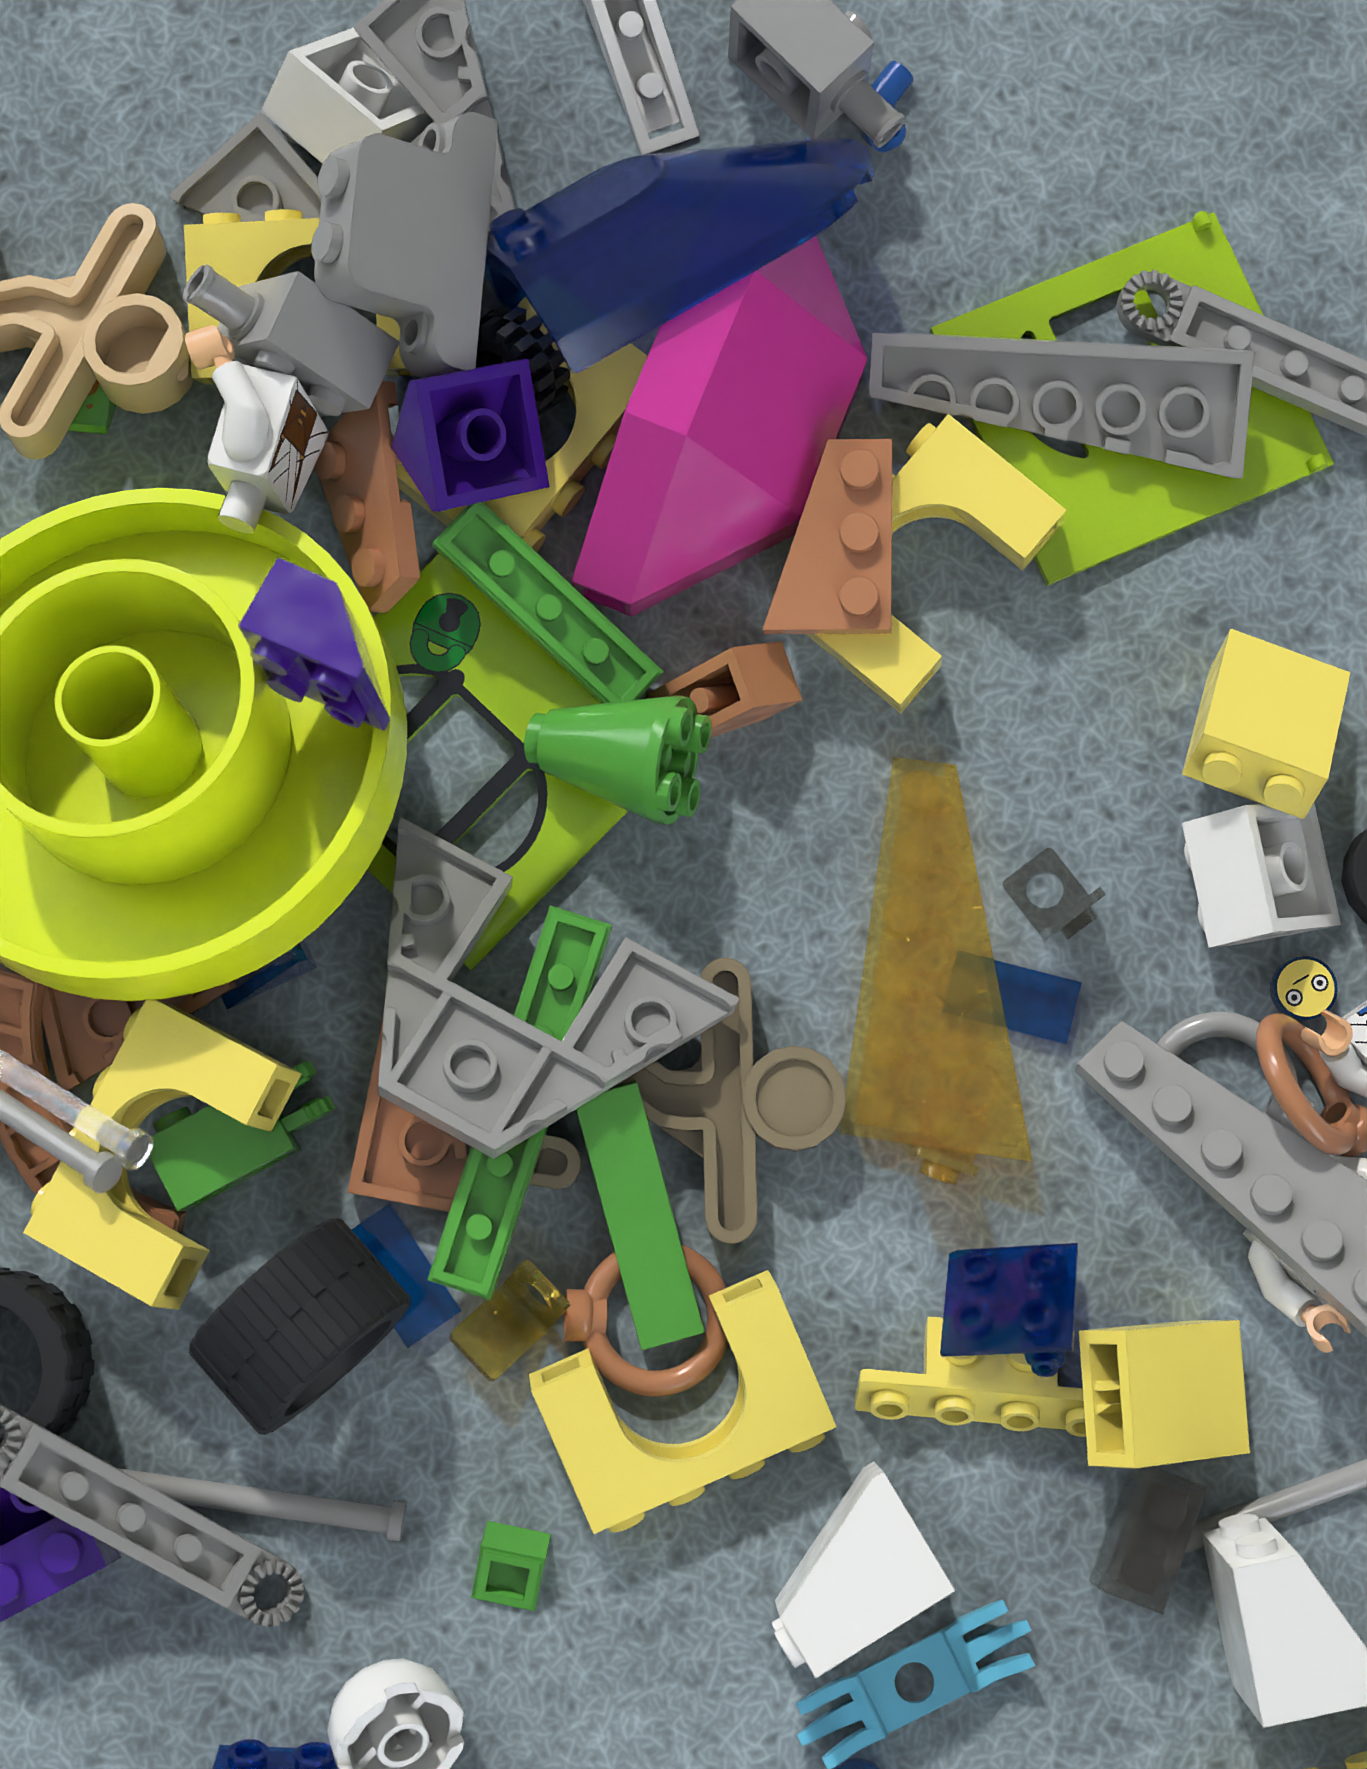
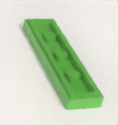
(545, 606)
(639, 1216)

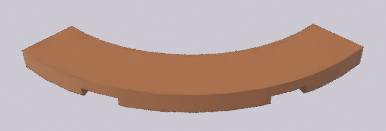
(23, 1039)

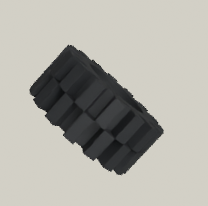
(513, 338)

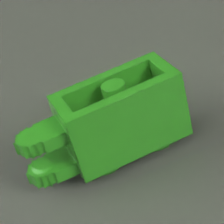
(213, 1152)

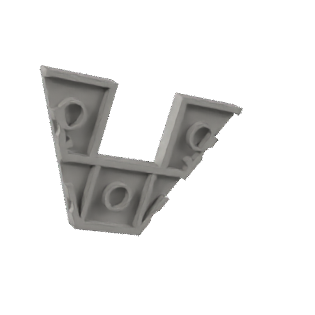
(429, 53)
(482, 1067)

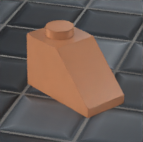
(738, 686)

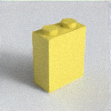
(1267, 724)
(1163, 1393)

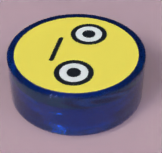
(1303, 988)

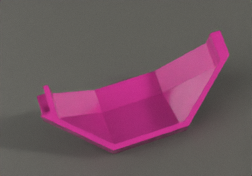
(723, 433)

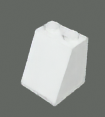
(857, 1578)
(1279, 1627)

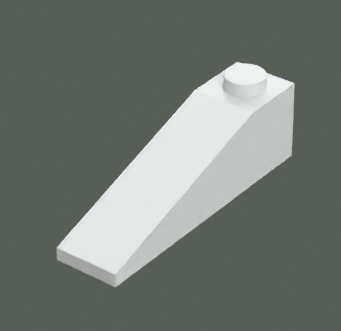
(643, 70)

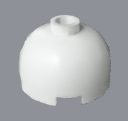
(396, 1719)

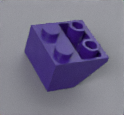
(313, 645)
(42, 1554)

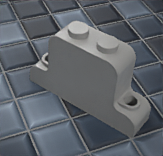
(410, 236)

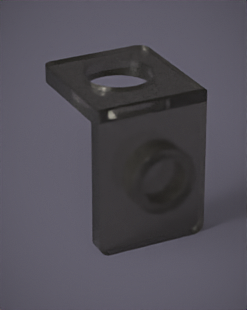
(1069, 914)

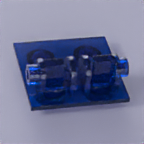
(1012, 1303)

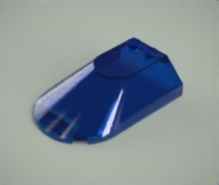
(665, 235)

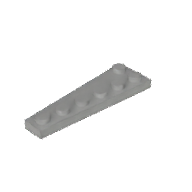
(1122, 397)
(1260, 1171)

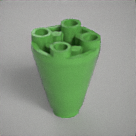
(626, 753)

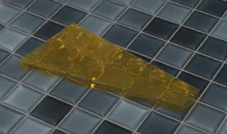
(930, 1016)

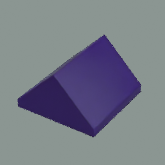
(472, 435)

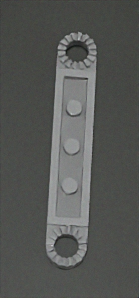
(1284, 359)
(141, 1521)

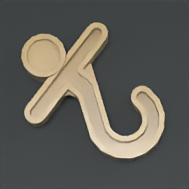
(92, 331)

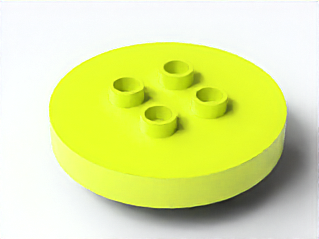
(151, 782)

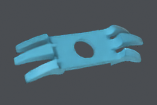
(874, 1688)

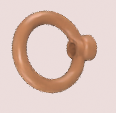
(1342, 1124)
(587, 1323)

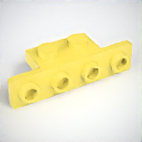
(972, 1389)

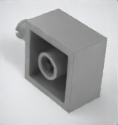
(811, 64)
(300, 333)

